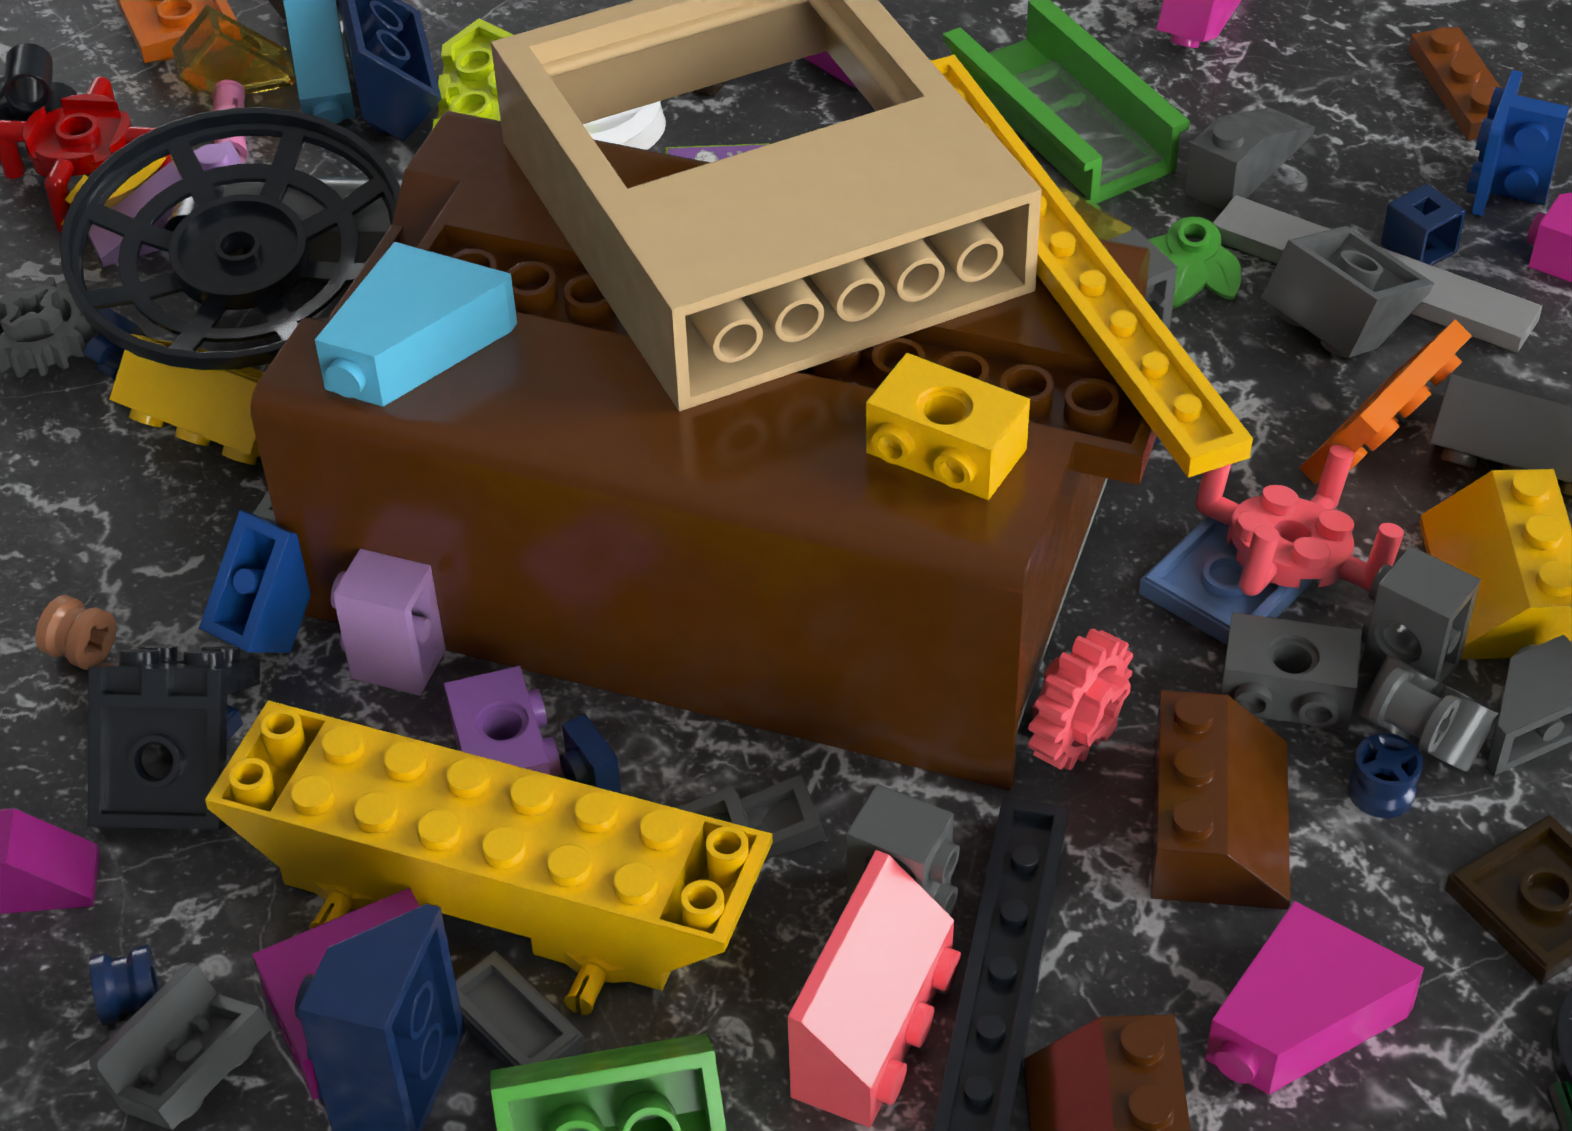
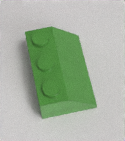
(618, 1089)

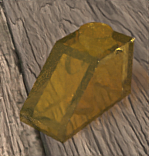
(224, 49)

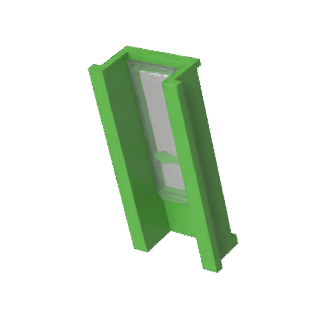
(1076, 103)

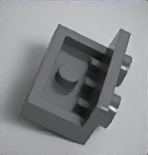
(177, 1049)

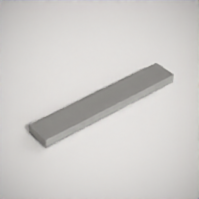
(1477, 307)

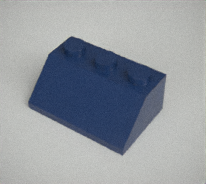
(390, 64)
(383, 1023)

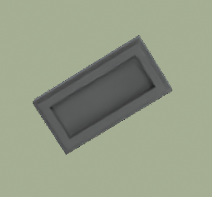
(513, 1015)

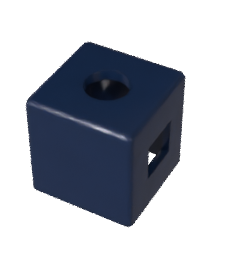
(1422, 220)

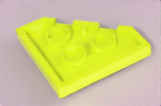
(469, 73)

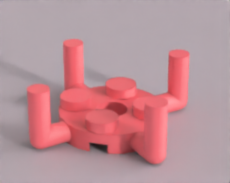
(1318, 532)

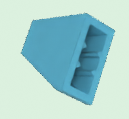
(319, 59)
(412, 323)

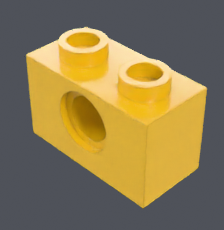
(947, 426)

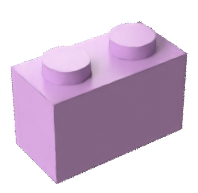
(389, 621)

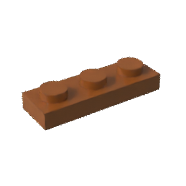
(1455, 75)

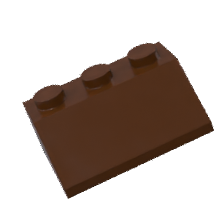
(1218, 804)
(1109, 1078)

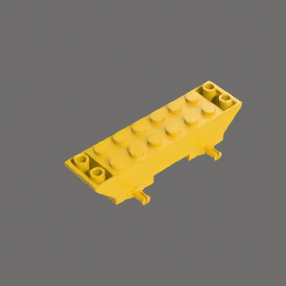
(577, 868)

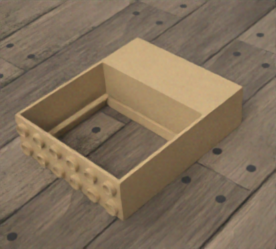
(786, 245)

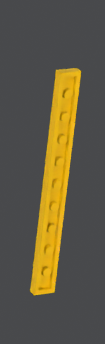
(1115, 316)

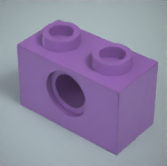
(501, 720)

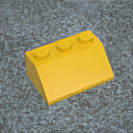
(197, 402)
(1519, 543)

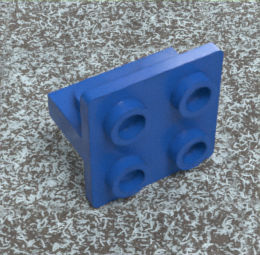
(1516, 147)

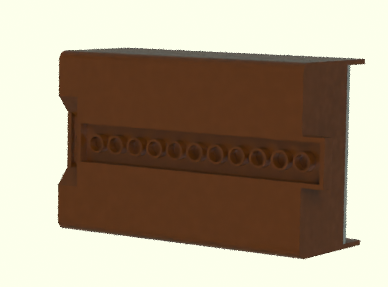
(714, 549)

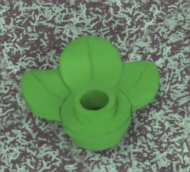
(1200, 262)

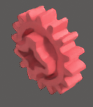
(1080, 699)

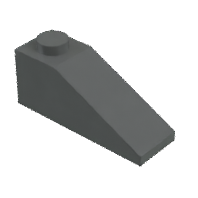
(1241, 153)

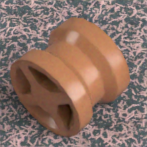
(75, 632)

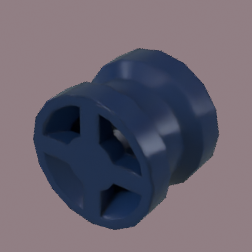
(1385, 775)
(122, 983)

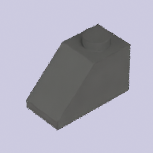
(1533, 705)

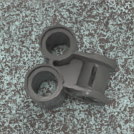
(1427, 713)

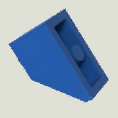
(258, 588)

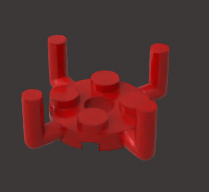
(60, 148)

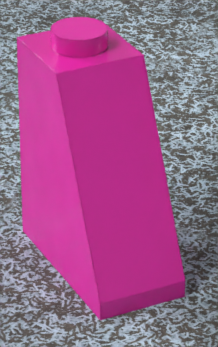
(1308, 1001)

